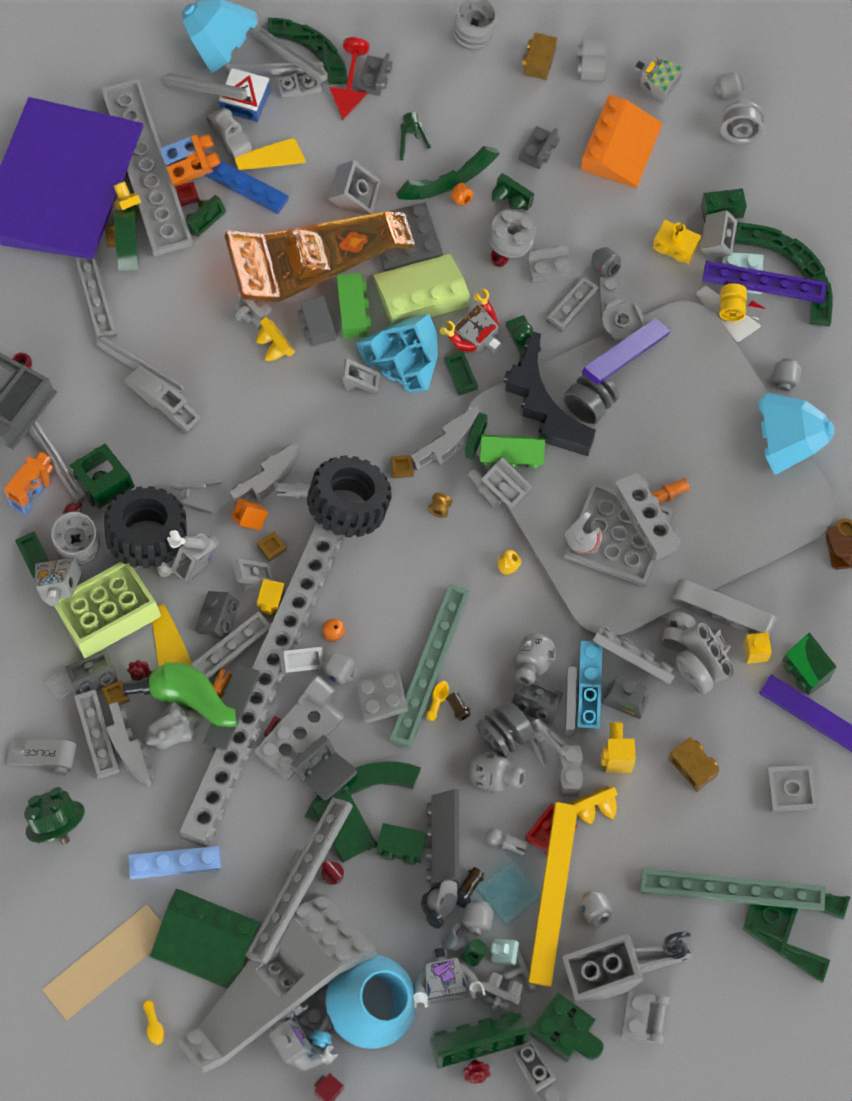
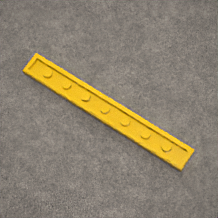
(552, 894)

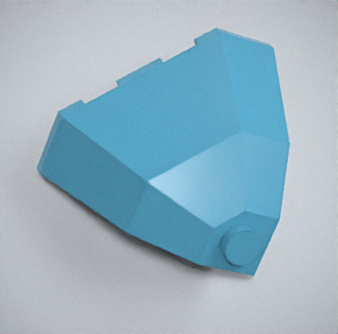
(217, 29)
(404, 352)
(792, 430)

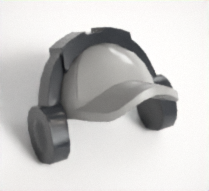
(441, 902)

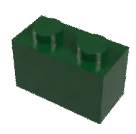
(728, 200)
(401, 844)

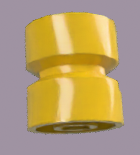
(733, 302)

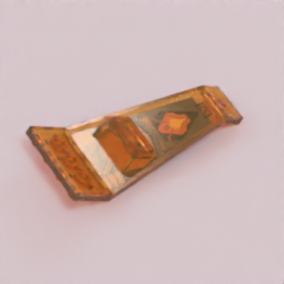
(295, 259)

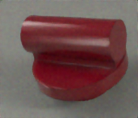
(332, 872)

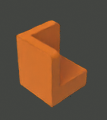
(249, 514)

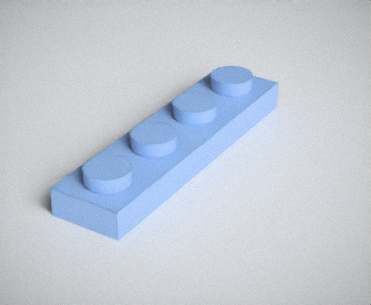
(174, 862)

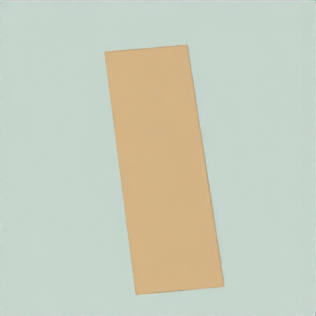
(104, 963)

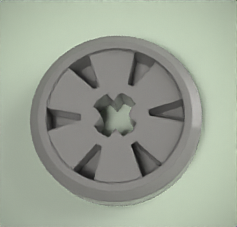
(694, 672)

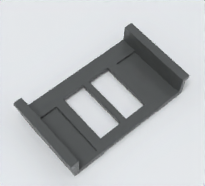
(21, 400)

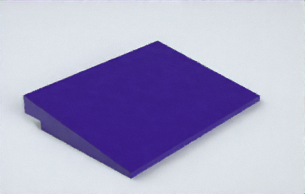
(62, 177)

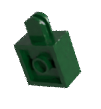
(569, 1029)

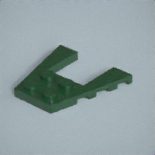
(773, 926)

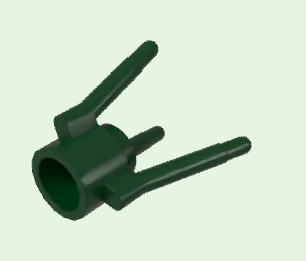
(412, 125)

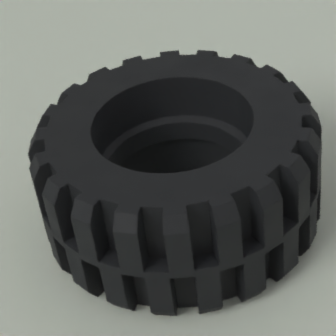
(138, 506)
(344, 516)

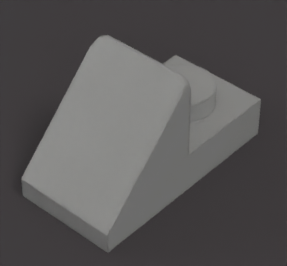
(360, 376)
(251, 573)

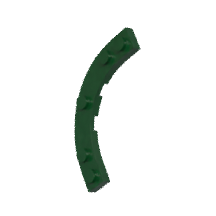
(798, 254)

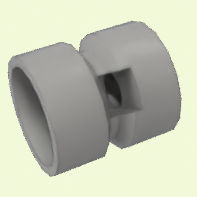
(675, 625)

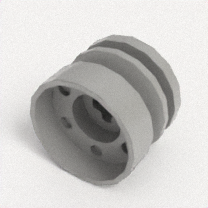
(475, 23)
(75, 527)

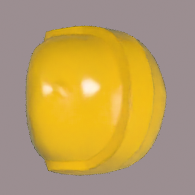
(508, 562)

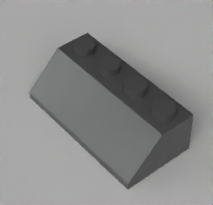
(444, 838)

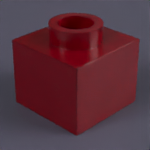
(328, 1088)

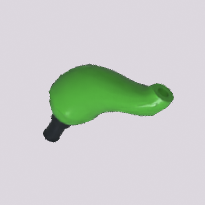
(186, 687)

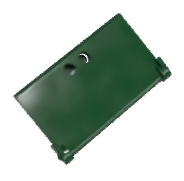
(354, 834)

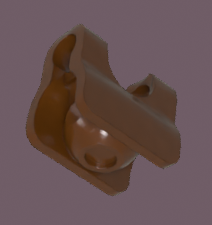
(839, 548)

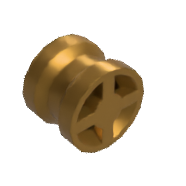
(440, 505)

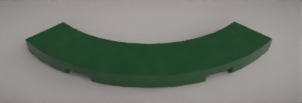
(315, 42)
(426, 189)
(376, 774)

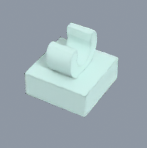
(504, 951)

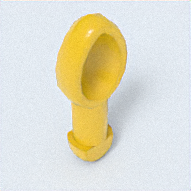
(439, 695)
(154, 1028)

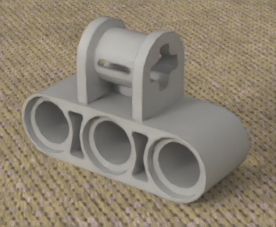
(229, 132)
(710, 650)

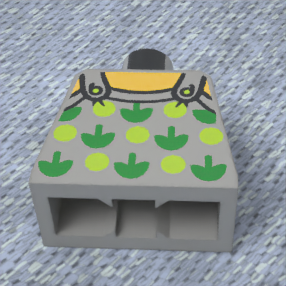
(659, 77)

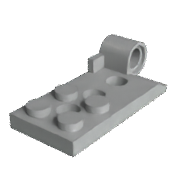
(312, 701)

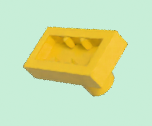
(125, 198)

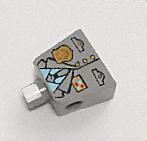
(57, 579)

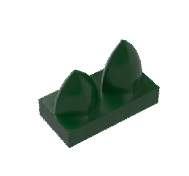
(508, 188)
(206, 215)

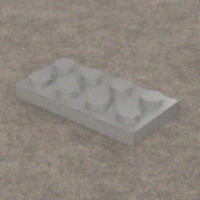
(643, 659)

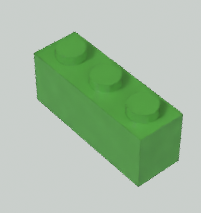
(353, 305)
(513, 449)

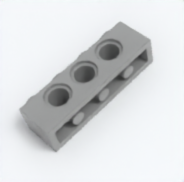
(657, 545)

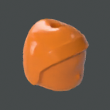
(461, 194)
(333, 630)

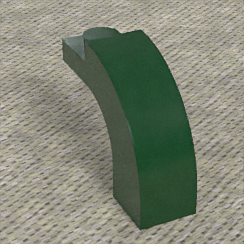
(126, 239)

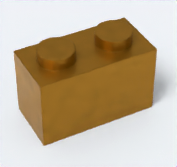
(540, 56)
(694, 763)

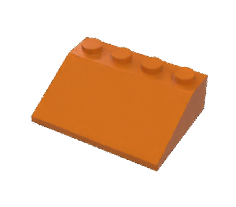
(621, 142)

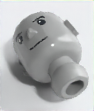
(534, 658)
(495, 773)

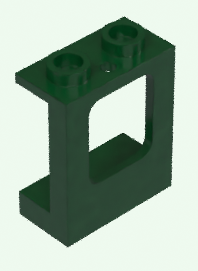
(109, 485)

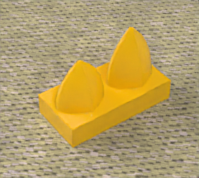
(279, 347)
(603, 798)

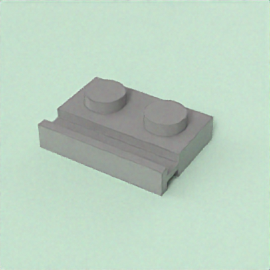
(506, 483)

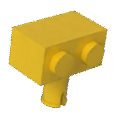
(676, 241)
(619, 753)

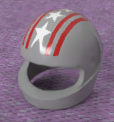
(581, 538)

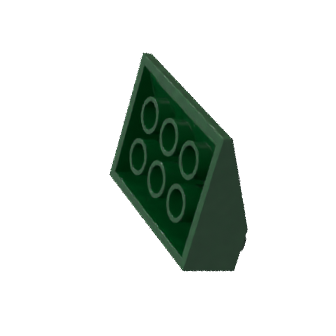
(204, 938)
(479, 1040)

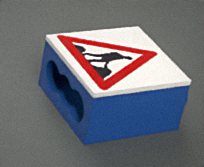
(257, 94)

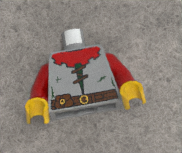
(476, 329)

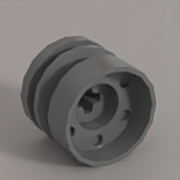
(590, 400)
(506, 728)

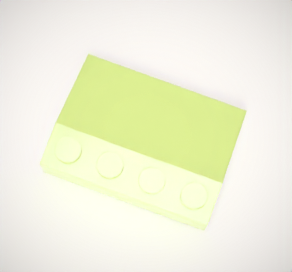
(422, 288)
(107, 609)

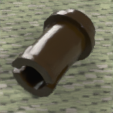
(458, 706)
(472, 880)

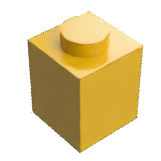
(270, 596)
(757, 648)

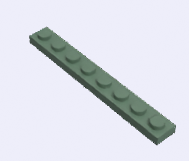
(430, 665)
(733, 889)

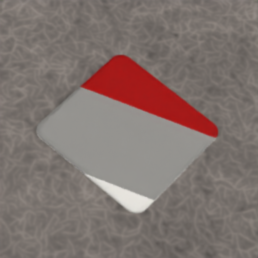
(755, 310)

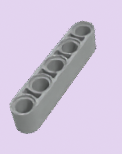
(723, 608)

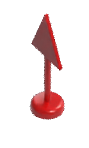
(346, 98)

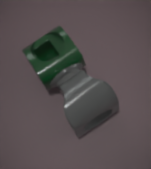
(472, 951)

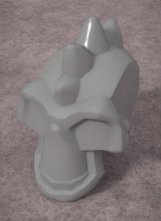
(173, 726)

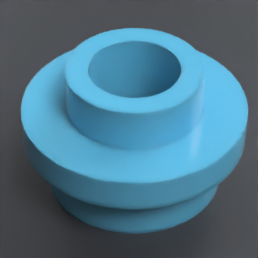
(320, 1039)

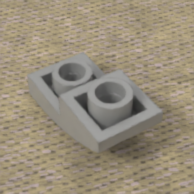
(298, 86)

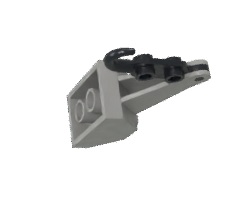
(614, 968)

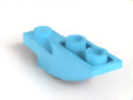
(589, 685)

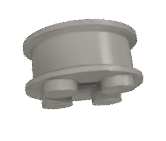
(742, 122)
(512, 234)

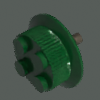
(52, 816)

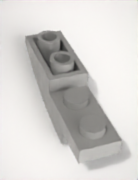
(164, 397)
(455, 437)
(273, 471)
(128, 750)
(538, 1073)

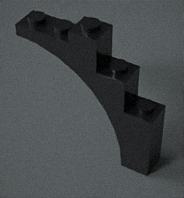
(538, 405)

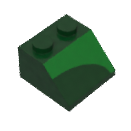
(809, 664)

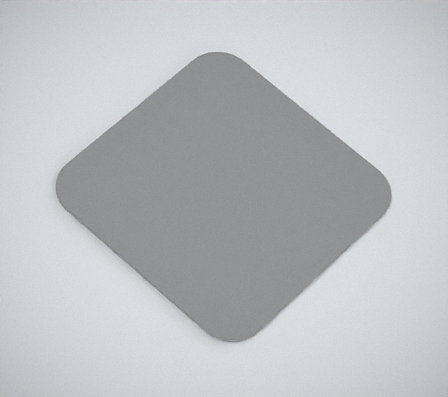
(679, 415)

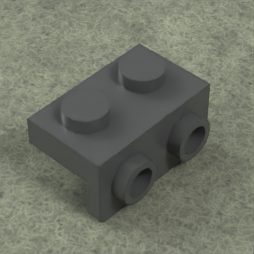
(217, 614)

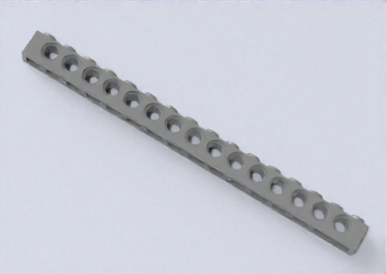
(203, 833)

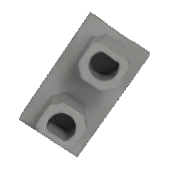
(250, 311)
(512, 994)

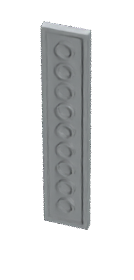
(148, 172)

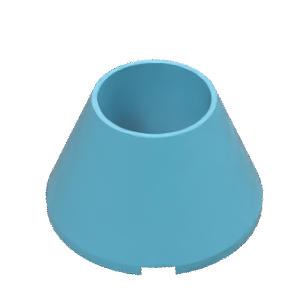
(348, 1012)

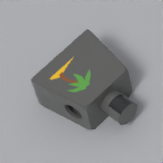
(626, 696)

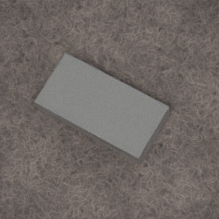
(301, 659)

